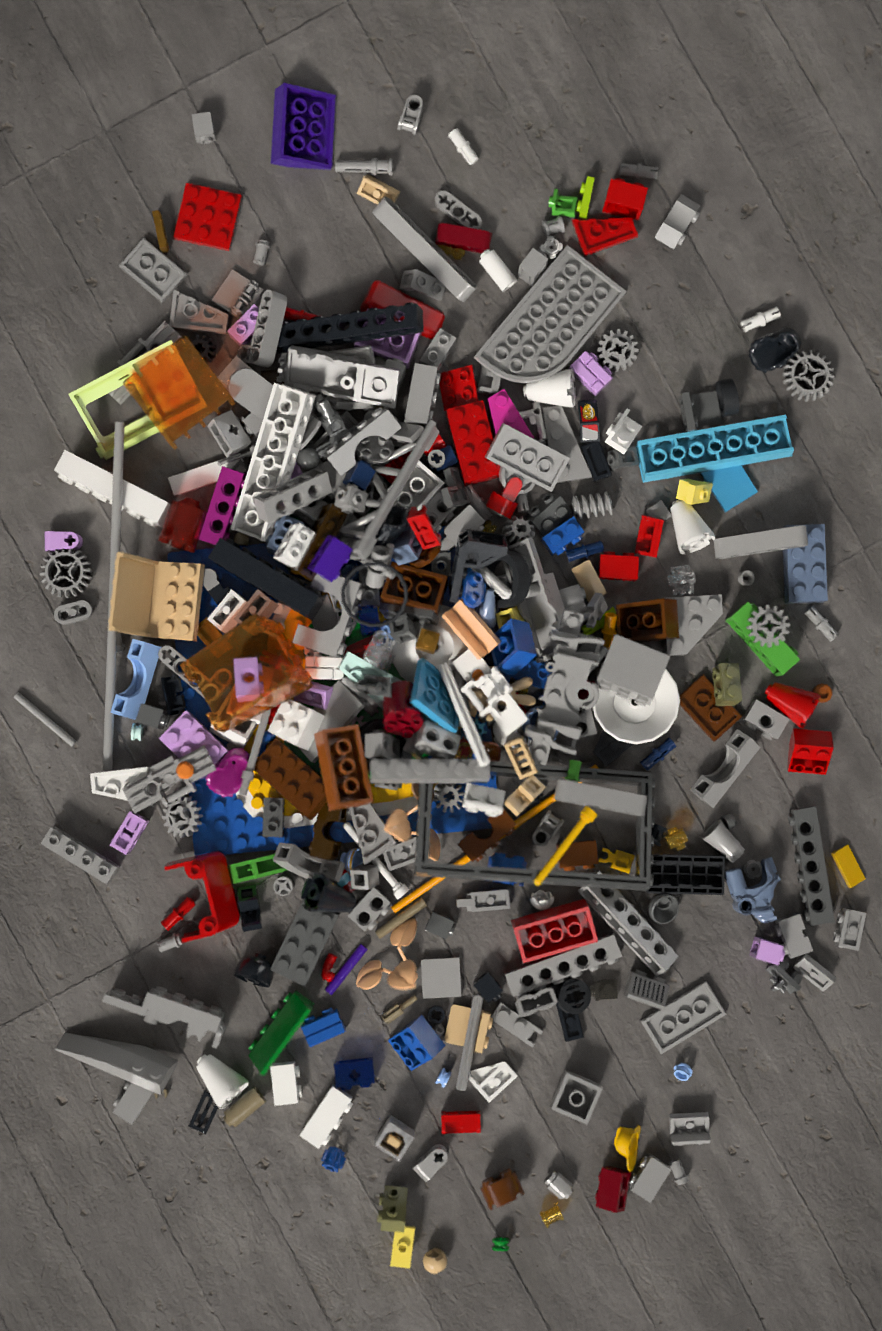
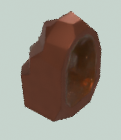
(492, 750)

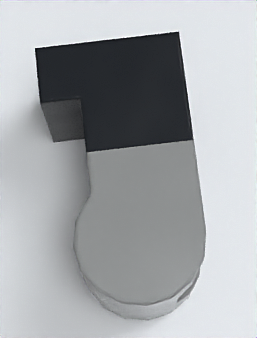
(212, 584)

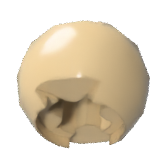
(435, 1261)

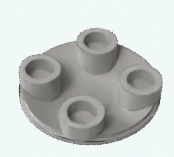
(375, 449)

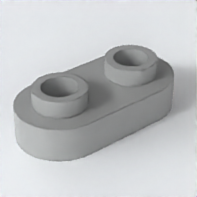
(73, 610)

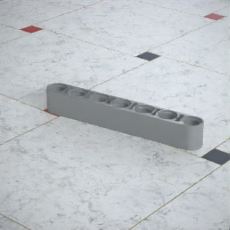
(424, 249)

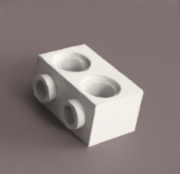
(294, 545)

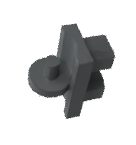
(782, 980)

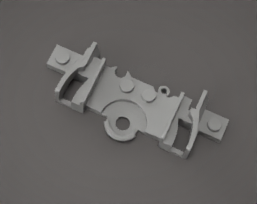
(561, 689)

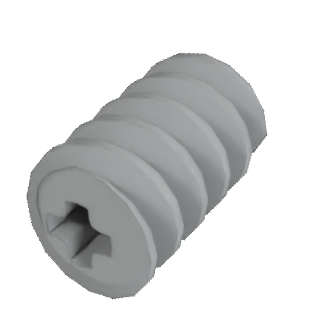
(592, 505)

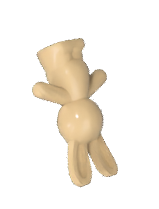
(521, 684)

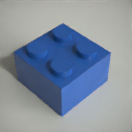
(516, 647)

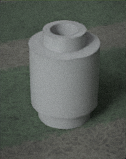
(559, 1185)

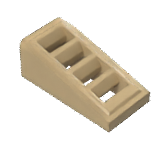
(524, 747)

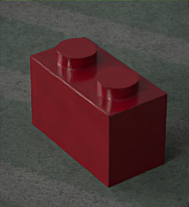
(612, 1189)

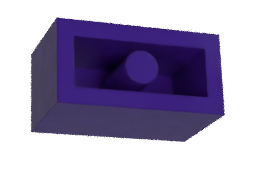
(330, 558)

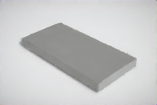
(340, 712)
(683, 1017)

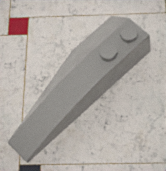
(125, 1060)

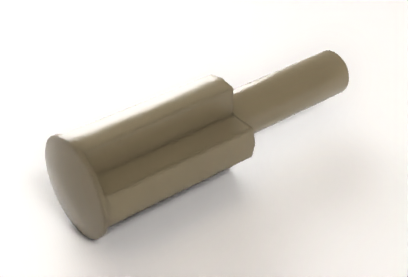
(397, 1010)

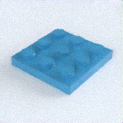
(432, 697)

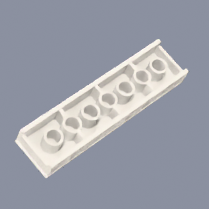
(273, 455)

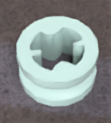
(137, 732)

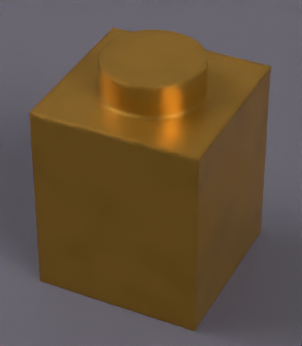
(427, 641)

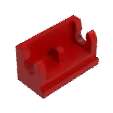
(423, 528)
(649, 536)
(460, 1122)

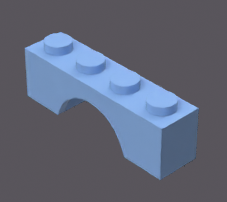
(144, 661)

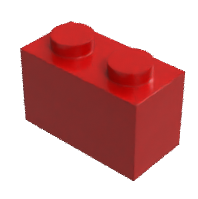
(618, 567)

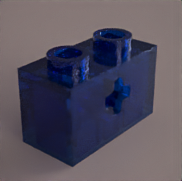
(369, 615)
(344, 1068)

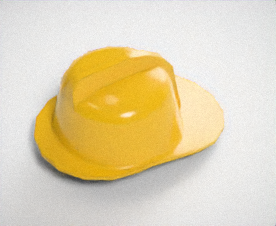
(627, 1144)

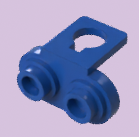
(474, 589)

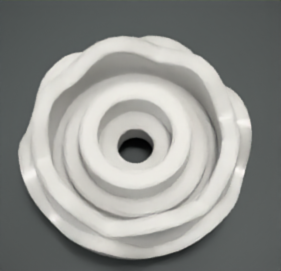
(542, 900)

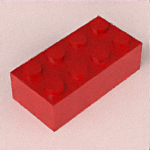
(471, 442)
(554, 930)

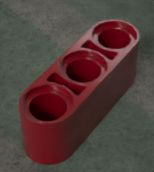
(463, 238)

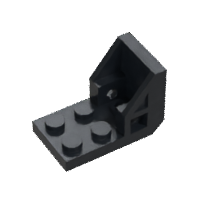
(481, 549)

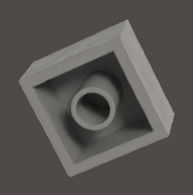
(576, 1096)

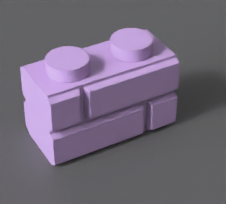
(591, 373)

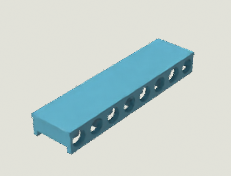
(698, 453)

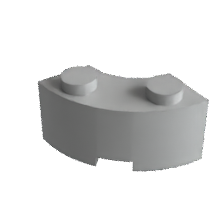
(677, 222)

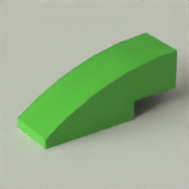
(254, 869)

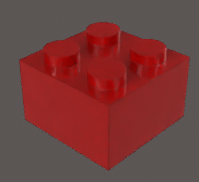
(625, 199)

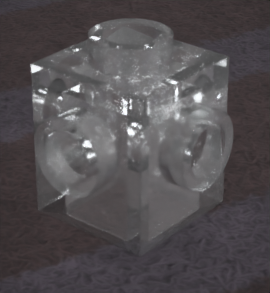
(681, 580)

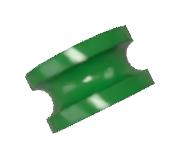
(500, 1244)

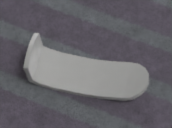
(254, 393)

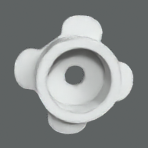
(551, 242)

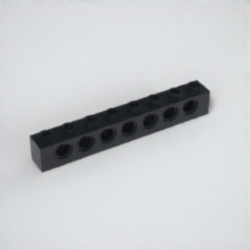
(355, 332)

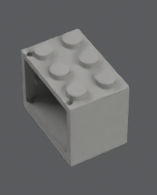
(632, 670)

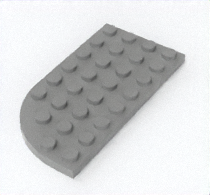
(551, 321)

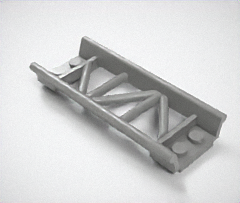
(364, 542)

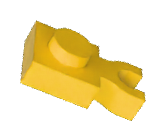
(620, 860)

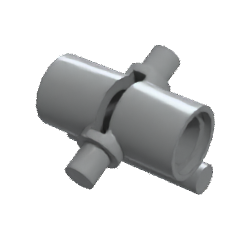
(377, 574)

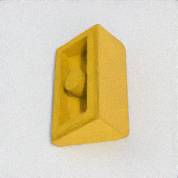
(848, 866)

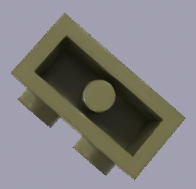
(727, 684)
(394, 1208)

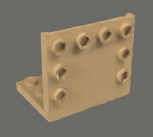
(156, 598)

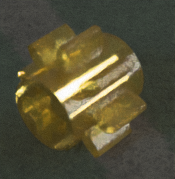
(676, 838)

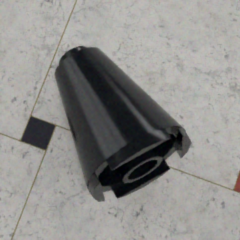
(326, 895)

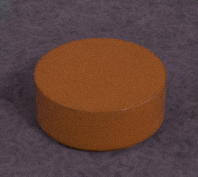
(823, 690)

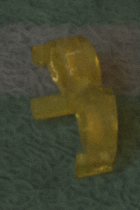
(457, 254)

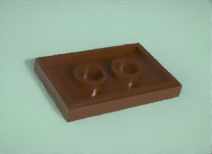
(700, 705)

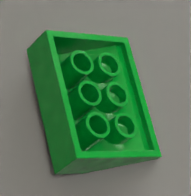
(280, 1031)

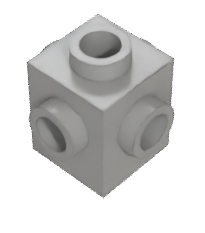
(350, 499)

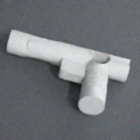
(536, 419)

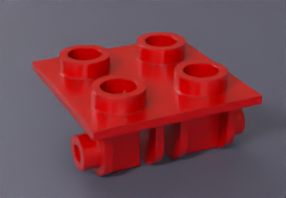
(458, 387)

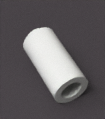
(497, 270)

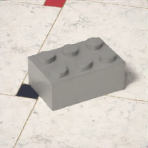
(422, 395)

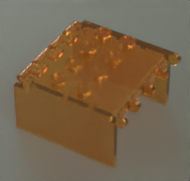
(177, 390)

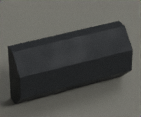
(688, 874)

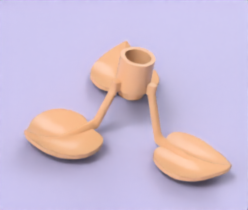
(400, 826)
(404, 974)

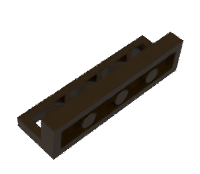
(327, 523)

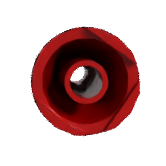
(793, 702)

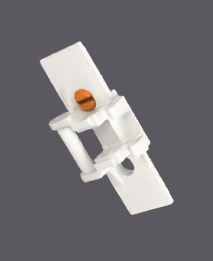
(496, 689)

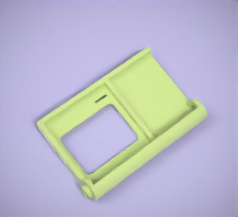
(134, 431)

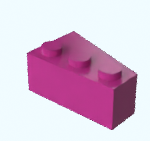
(504, 411)

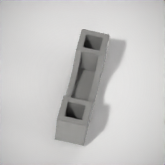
(343, 454)
(739, 753)

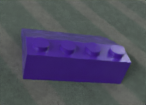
(302, 128)

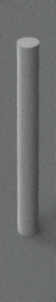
(45, 719)

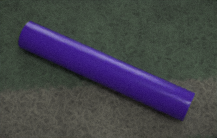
(346, 969)

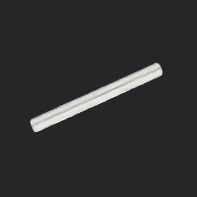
(463, 714)

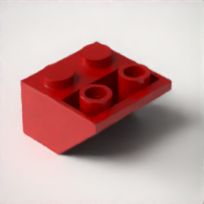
(810, 751)

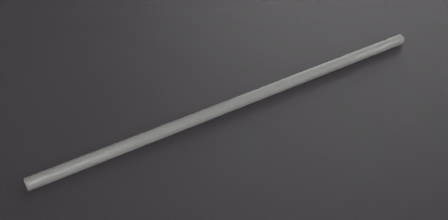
(111, 635)

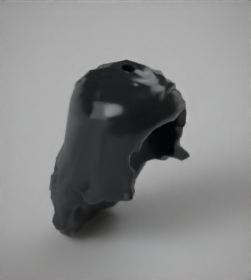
(768, 355)
(392, 527)

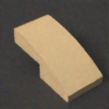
(524, 795)

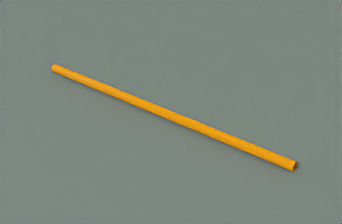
(462, 861)

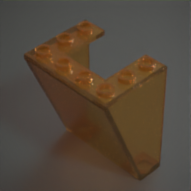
(215, 676)

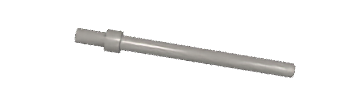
(248, 774)

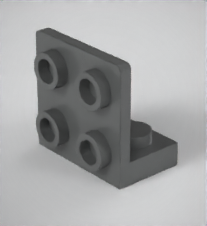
(700, 411)

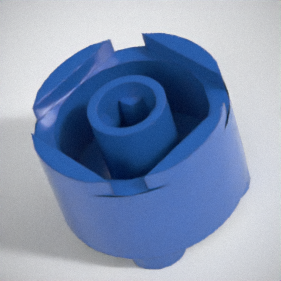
(499, 860)

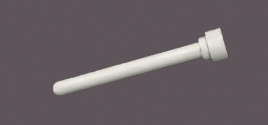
(398, 888)

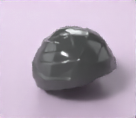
(663, 908)

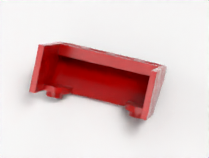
(219, 889)

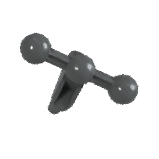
(308, 457)

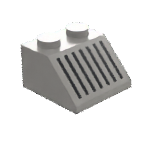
(646, 989)

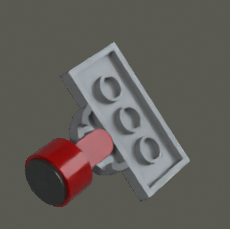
(522, 466)

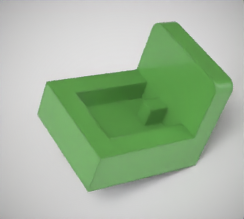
(563, 205)

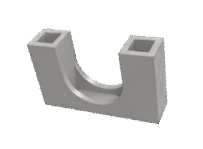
(333, 640)

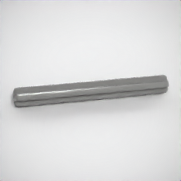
(469, 1043)

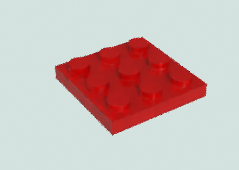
(207, 216)

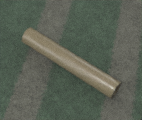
(401, 918)

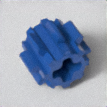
(333, 1159)

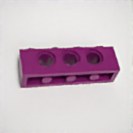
(226, 476)

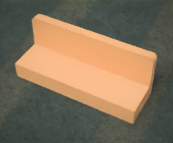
(471, 629)

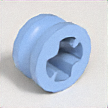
(443, 1077)

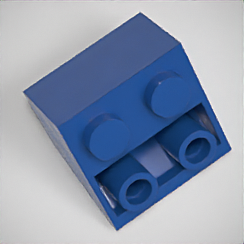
(416, 1043)

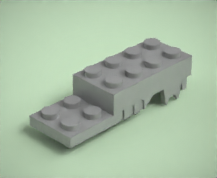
(339, 376)
(543, 603)
(170, 1008)

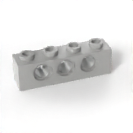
(266, 502)
(80, 855)

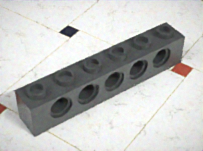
(824, 913)

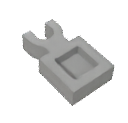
(597, 607)

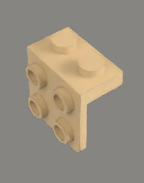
(458, 1024)

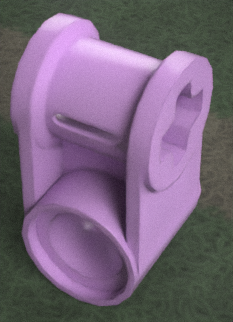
(60, 540)

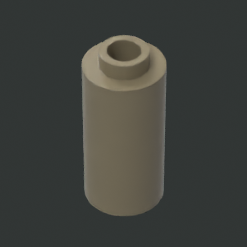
(244, 1107)

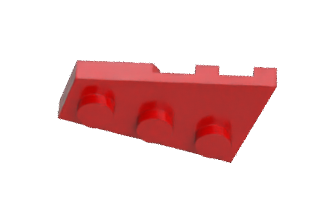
(601, 234)

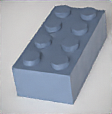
(806, 568)

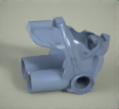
(757, 896)

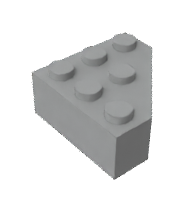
(695, 618)

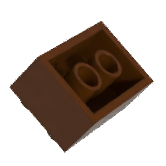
(425, 588)
(648, 620)

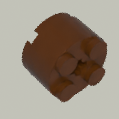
(501, 1189)

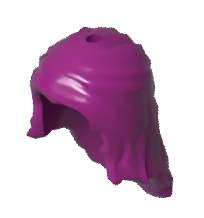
(227, 777)

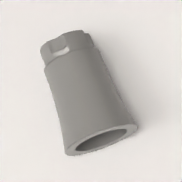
(723, 841)

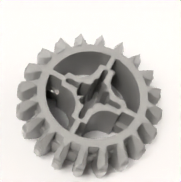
(809, 383)
(72, 568)

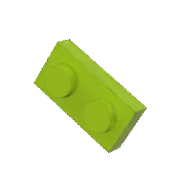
(586, 190)

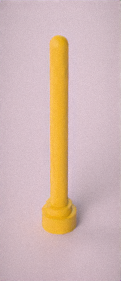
(587, 816)

